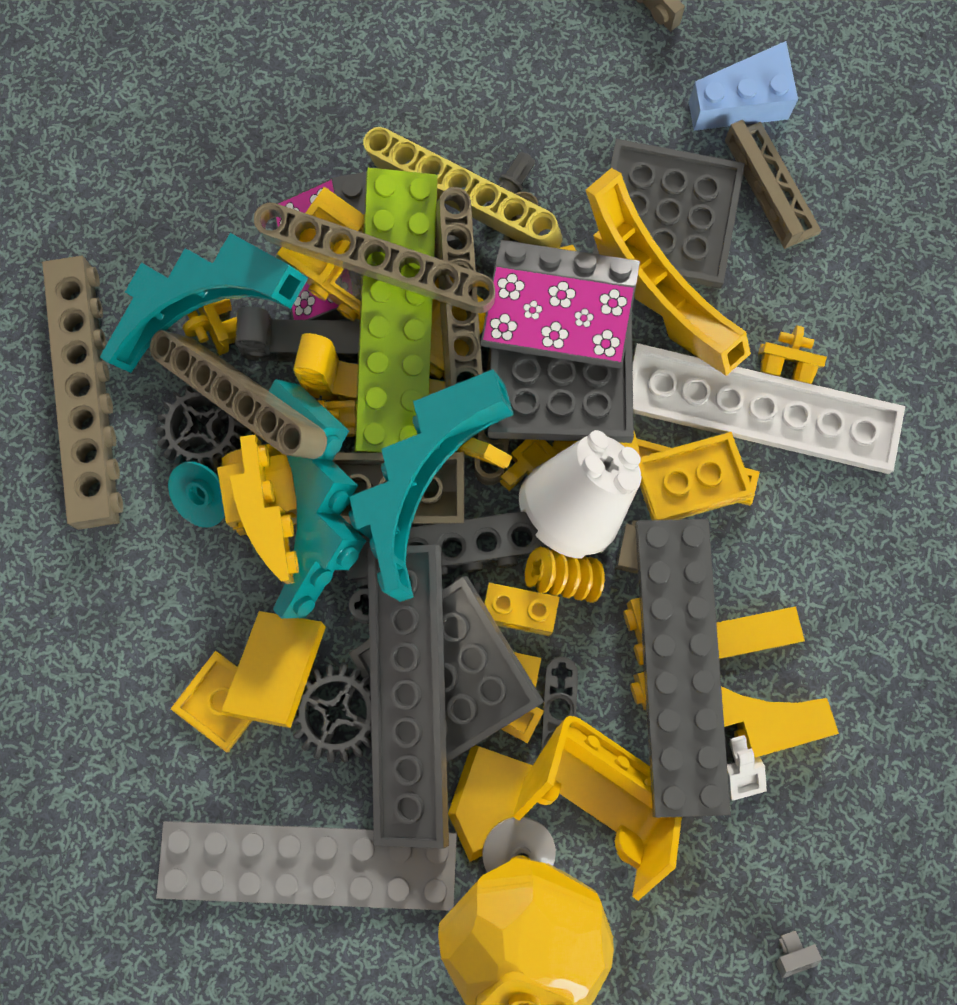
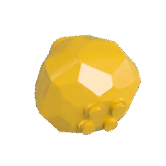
(527, 938)

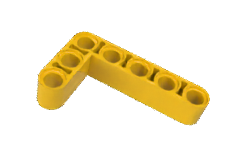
(324, 375)

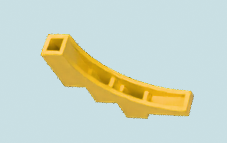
(659, 285)
(764, 723)

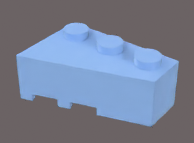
(749, 91)

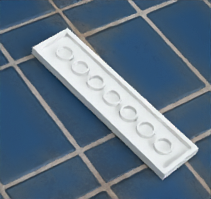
(767, 409)

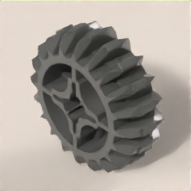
(191, 436)
(330, 728)

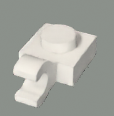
(747, 774)

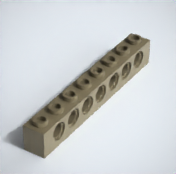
(62, 280)

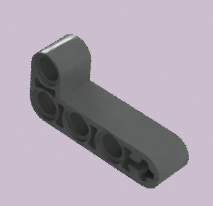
(279, 338)

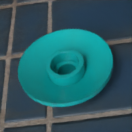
(196, 494)

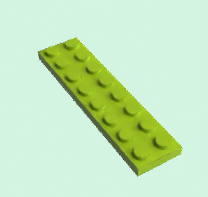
(393, 319)

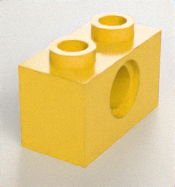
(522, 609)

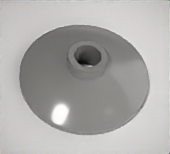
(518, 837)

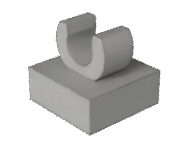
(796, 957)

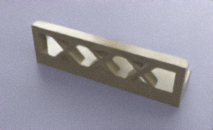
(769, 188)

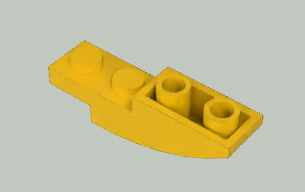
(265, 525)

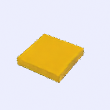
(204, 700)

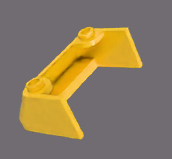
(612, 789)

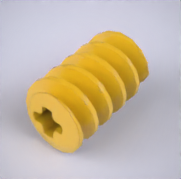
(565, 575)

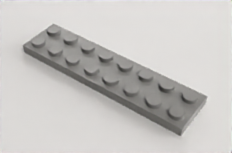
(301, 867)

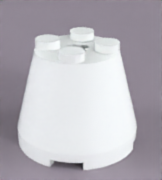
(582, 495)

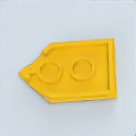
(485, 796)

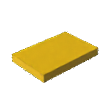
(694, 478)
(274, 669)

